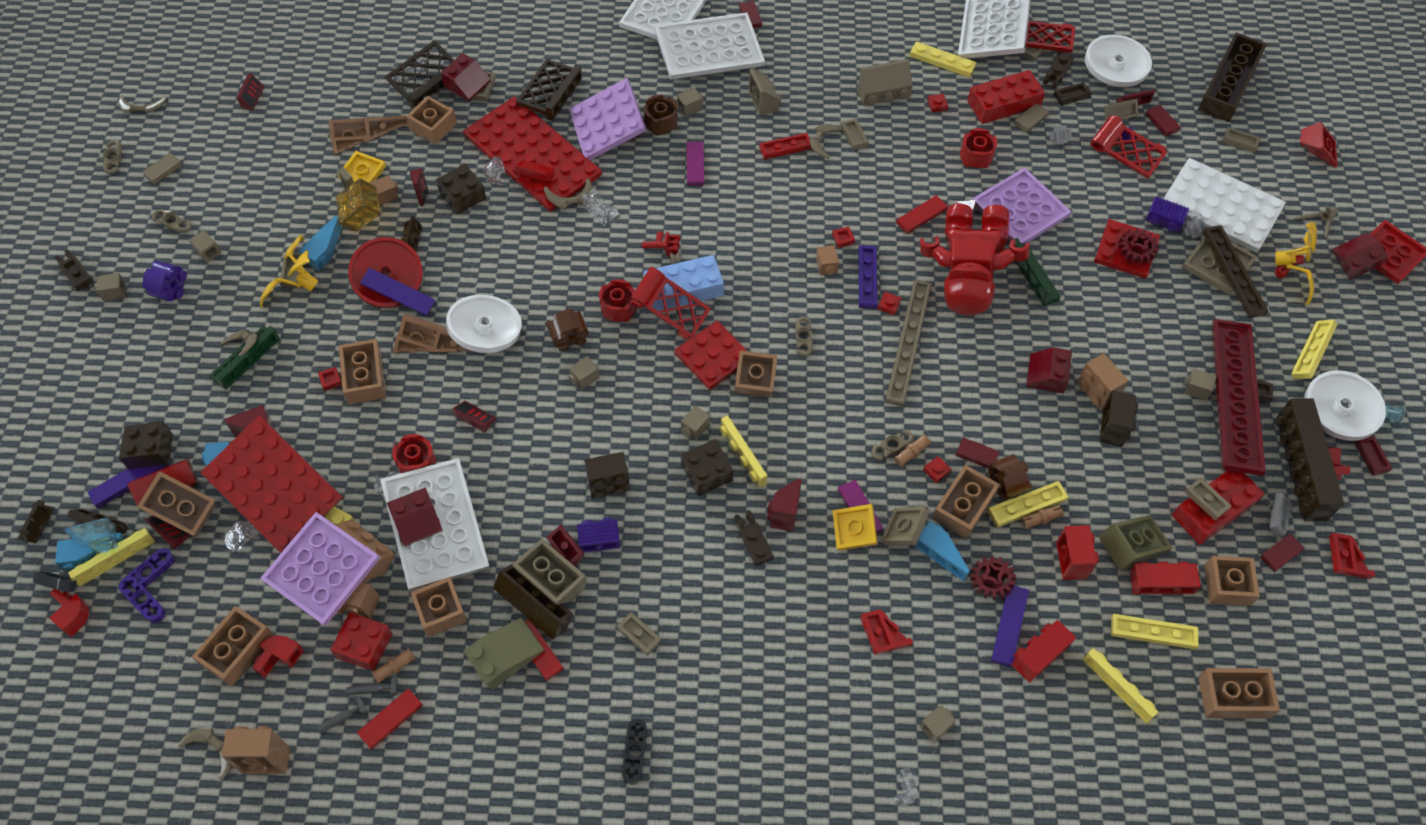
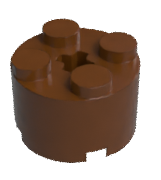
(660, 114)
(567, 329)
(1010, 475)

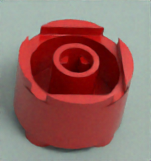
(978, 148)
(616, 301)
(413, 453)

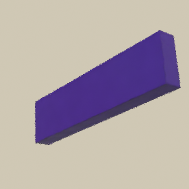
(867, 276)
(398, 292)
(118, 485)
(1009, 626)

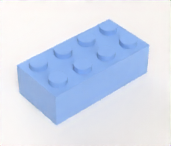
(696, 276)

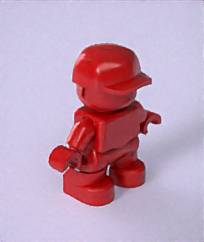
(973, 256)

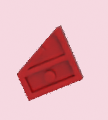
(1347, 557)
(883, 633)

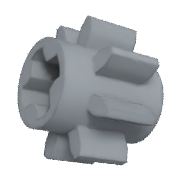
(1060, 134)
(1194, 227)

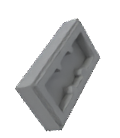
(1280, 515)

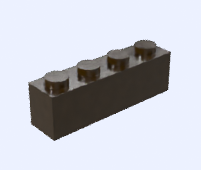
(532, 603)

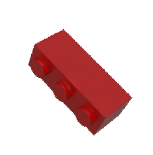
(180, 471)
(1165, 578)
(1042, 650)

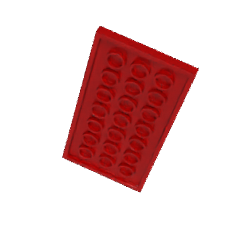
(519, 135)

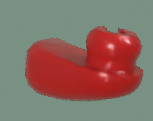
(1282, 271)

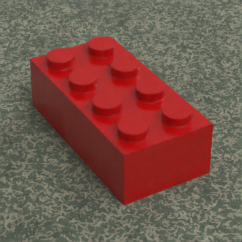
(1005, 96)
(1235, 489)

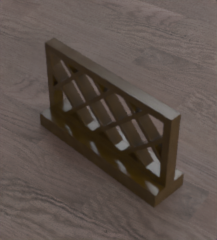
(430, 86)
(561, 92)

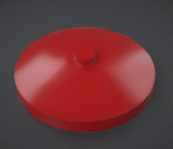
(389, 258)

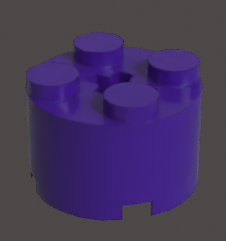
(164, 281)

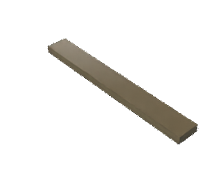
(908, 343)

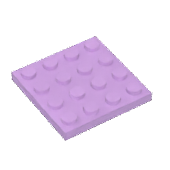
(607, 119)
(1029, 202)
(320, 568)

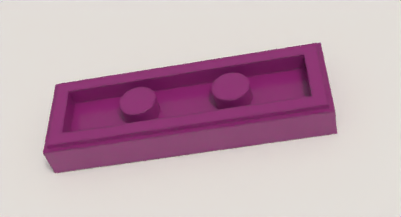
(695, 163)
(853, 496)

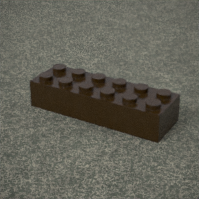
(1232, 77)
(1309, 460)

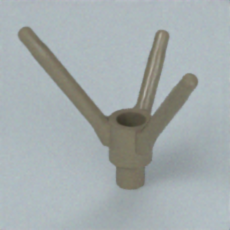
(1327, 215)

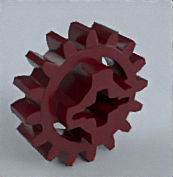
(1138, 246)
(988, 584)

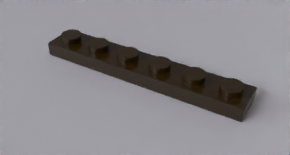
(1235, 271)

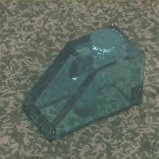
(95, 535)

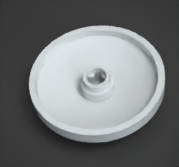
(1118, 60)
(483, 323)
(1347, 405)

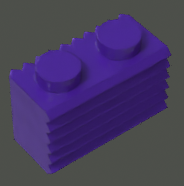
(1167, 214)
(598, 535)

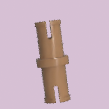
(912, 450)
(1042, 516)
(393, 665)

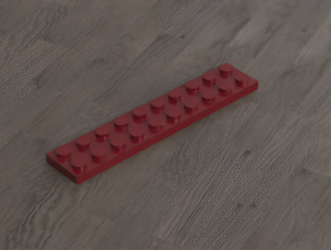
(1237, 398)

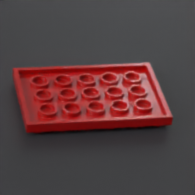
(270, 483)

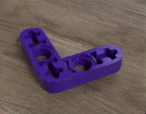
(140, 583)

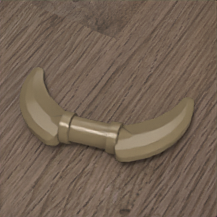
(127, 107)
(820, 131)
(564, 202)
(244, 335)
(206, 734)

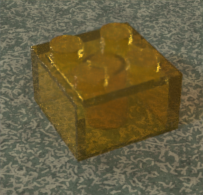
(357, 205)

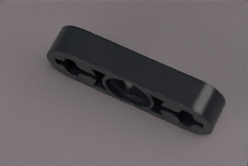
(54, 581)
(638, 767)

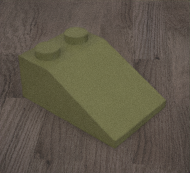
(1134, 541)
(503, 652)

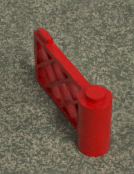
(1058, 29)
(1112, 131)
(649, 290)

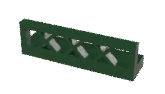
(1037, 278)
(237, 365)

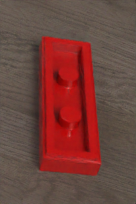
(785, 146)
(921, 214)
(545, 662)
(389, 719)

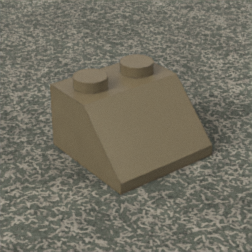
(763, 93)

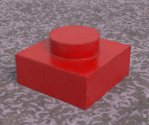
(937, 103)
(843, 237)
(889, 303)
(330, 378)
(937, 469)

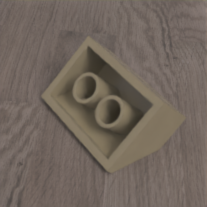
(885, 82)
(551, 573)

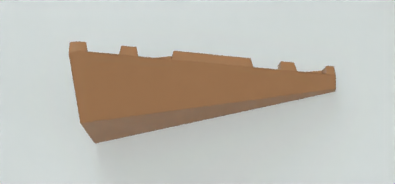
(352, 132)
(421, 335)

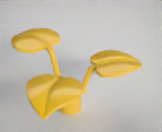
(1288, 257)
(304, 278)

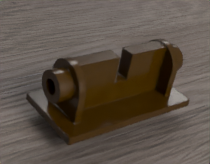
(412, 231)
(36, 522)

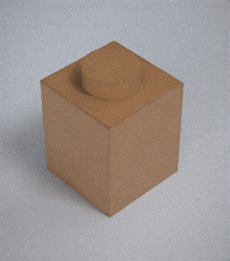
(386, 189)
(827, 260)

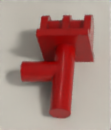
(670, 243)

